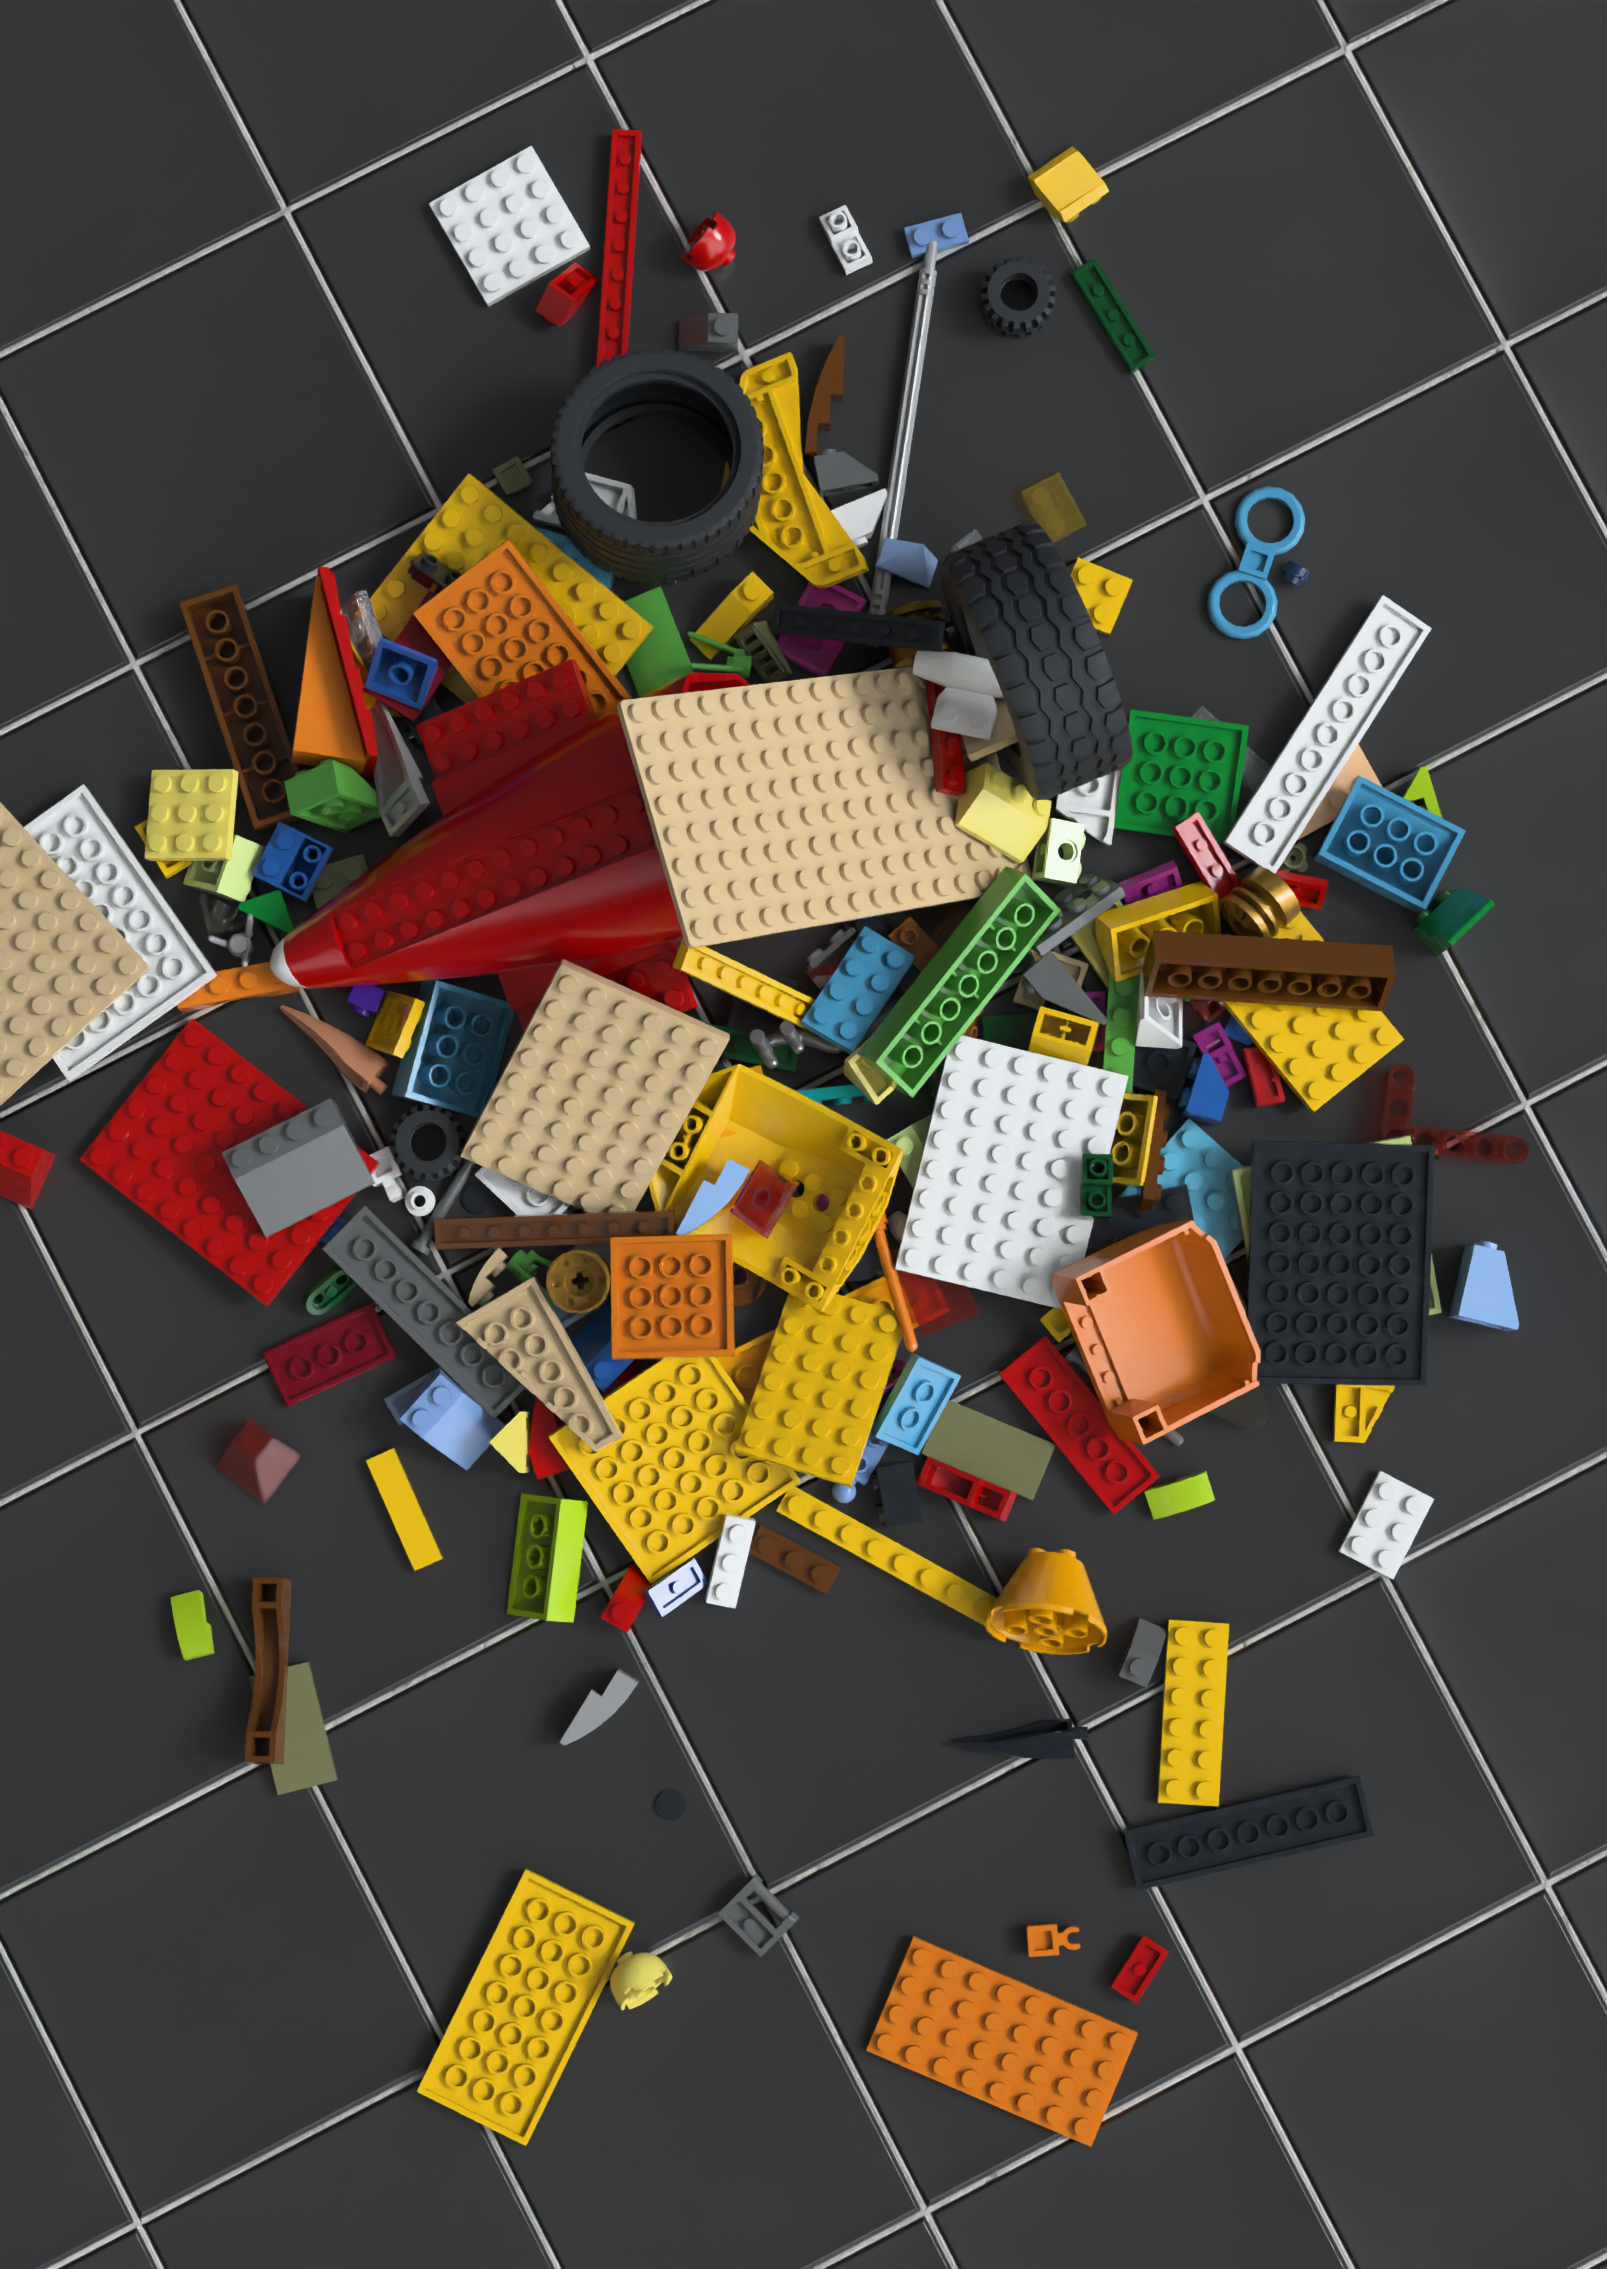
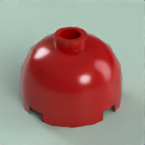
(711, 244)

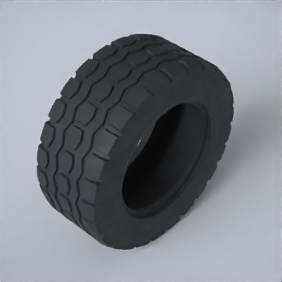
(1027, 618)

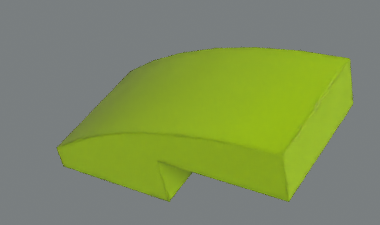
(1179, 1495)
(191, 1625)

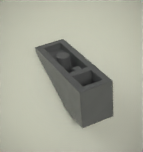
(1055, 985)

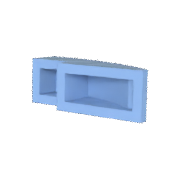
(713, 1198)

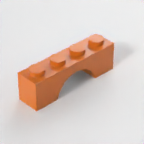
(237, 984)

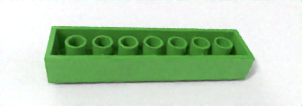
(959, 981)

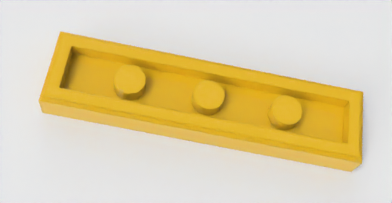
(404, 1509)

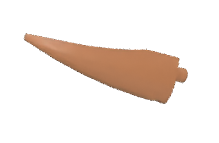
(349, 1055)

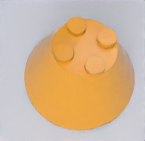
(1048, 1606)

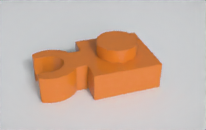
(1046, 1939)

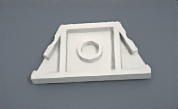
(614, 493)
(1093, 806)

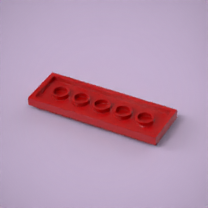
(1078, 1425)

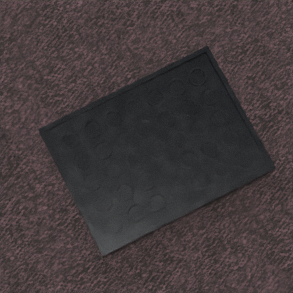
(1340, 1261)

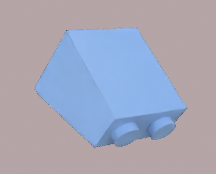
(1484, 1289)

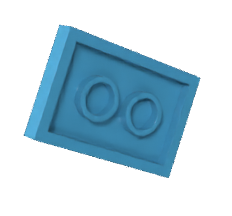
(915, 1404)

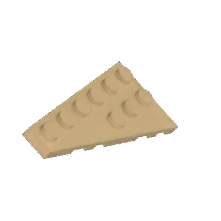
(536, 1350)

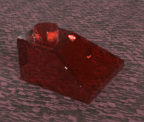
(258, 1460)

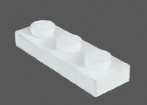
(730, 1560)

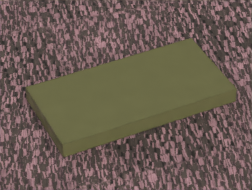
(989, 1449)
(306, 1745)

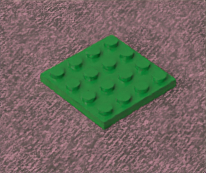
(1179, 770)

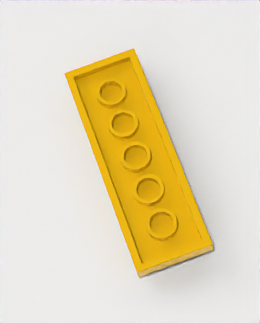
(1193, 1713)

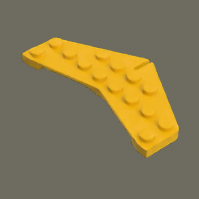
(790, 510)

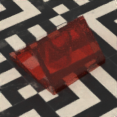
(764, 1198)

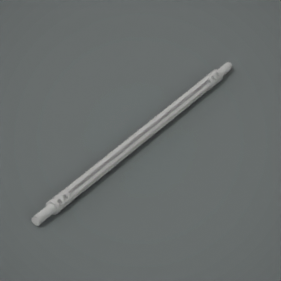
(905, 423)

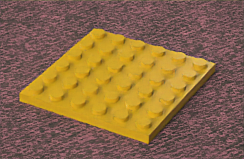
(676, 1463)

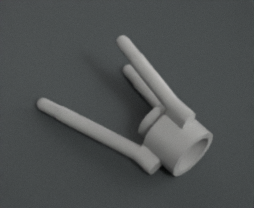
(239, 944)

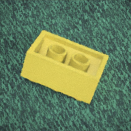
(1001, 812)

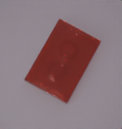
(936, 1301)

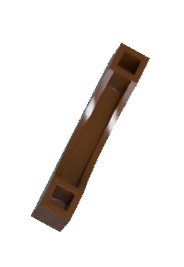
(268, 1711)

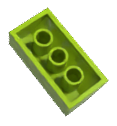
(547, 1558)

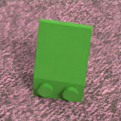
(332, 796)

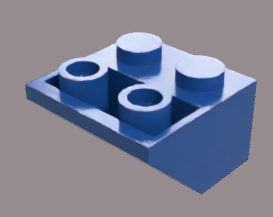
(292, 862)
(1206, 1092)

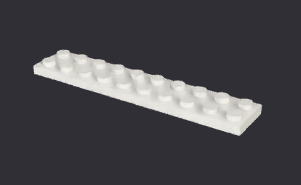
(1327, 735)

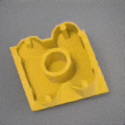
(1067, 185)

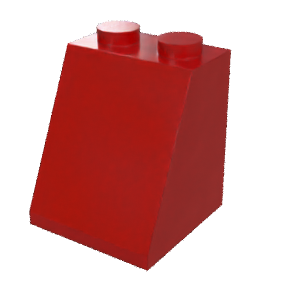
(22, 1169)

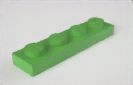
(1121, 1027)

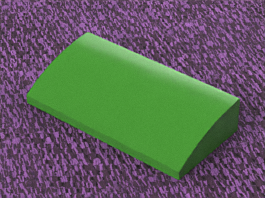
(662, 653)

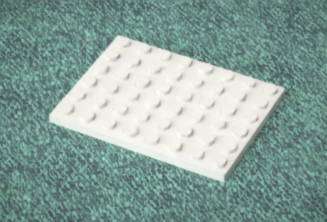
(107, 872)
(1004, 1169)

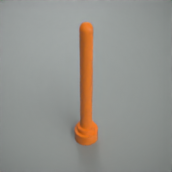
(894, 1285)

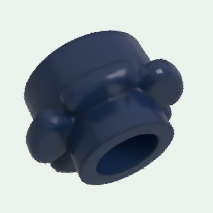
(1295, 572)

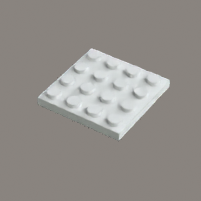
(509, 226)

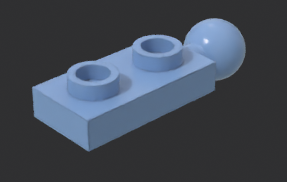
(872, 1454)

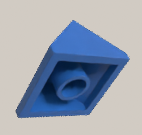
(401, 673)

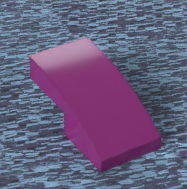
(1216, 1044)

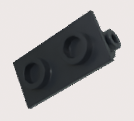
(428, 569)

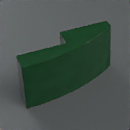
(1096, 1186)

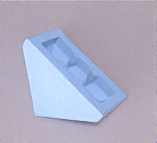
(907, 561)

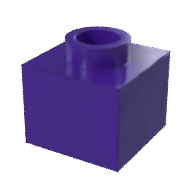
(366, 999)

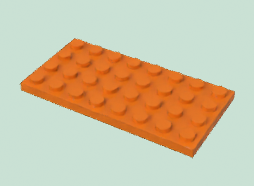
(507, 626)
(1002, 2041)

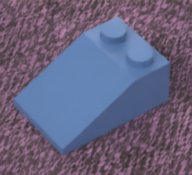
(450, 1419)

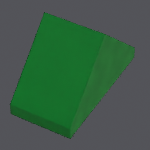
(270, 910)

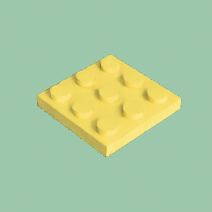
(191, 815)

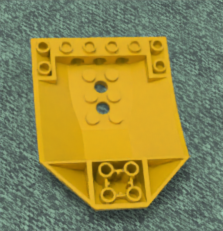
(827, 1152)

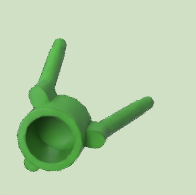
(738, 664)
(524, 1267)

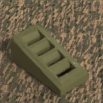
(766, 638)

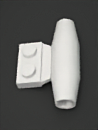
(968, 700)

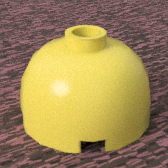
(637, 1978)

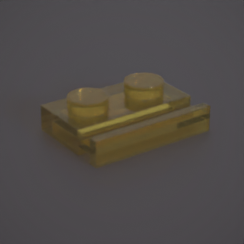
(1053, 507)

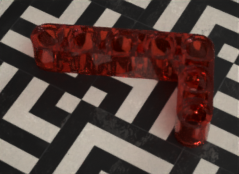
(1439, 1136)

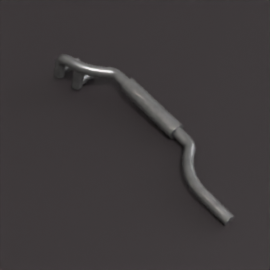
(798, 1038)

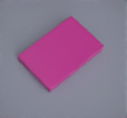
(819, 654)

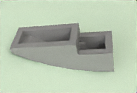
(600, 1706)

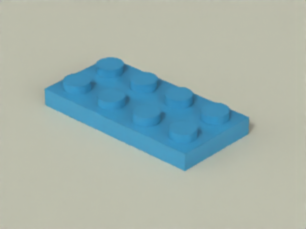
(858, 990)

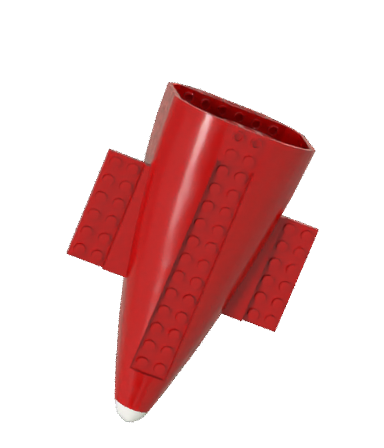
(527, 867)

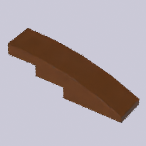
(828, 389)

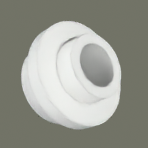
(429, 1201)

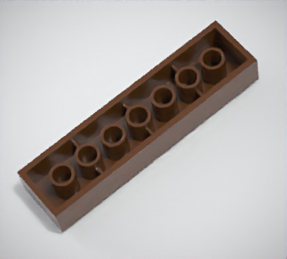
(243, 702)
(1268, 970)

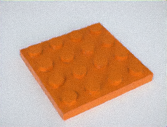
(672, 1296)

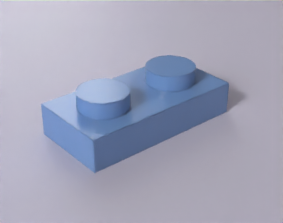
(947, 231)

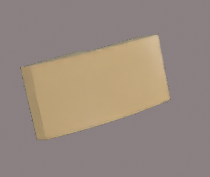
(482, 1286)

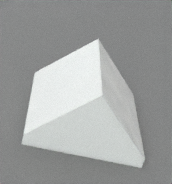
(1158, 1020)

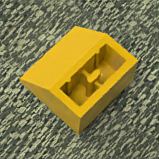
(1063, 1036)

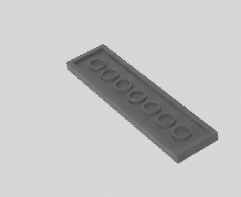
(421, 1307)

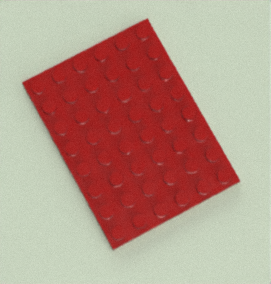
(169, 1159)

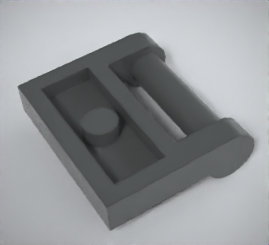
(750, 1922)

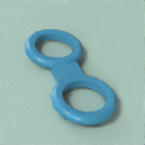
(1256, 562)

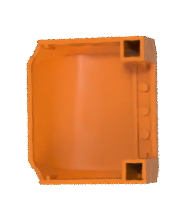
(1159, 1329)

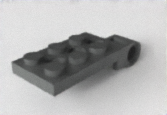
(1077, 908)

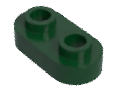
(329, 1289)

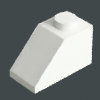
(861, 516)

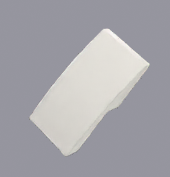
(845, 239)

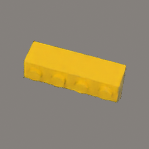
(1127, 930)

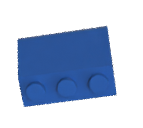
(595, 1349)

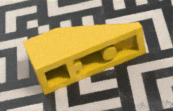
(734, 614)

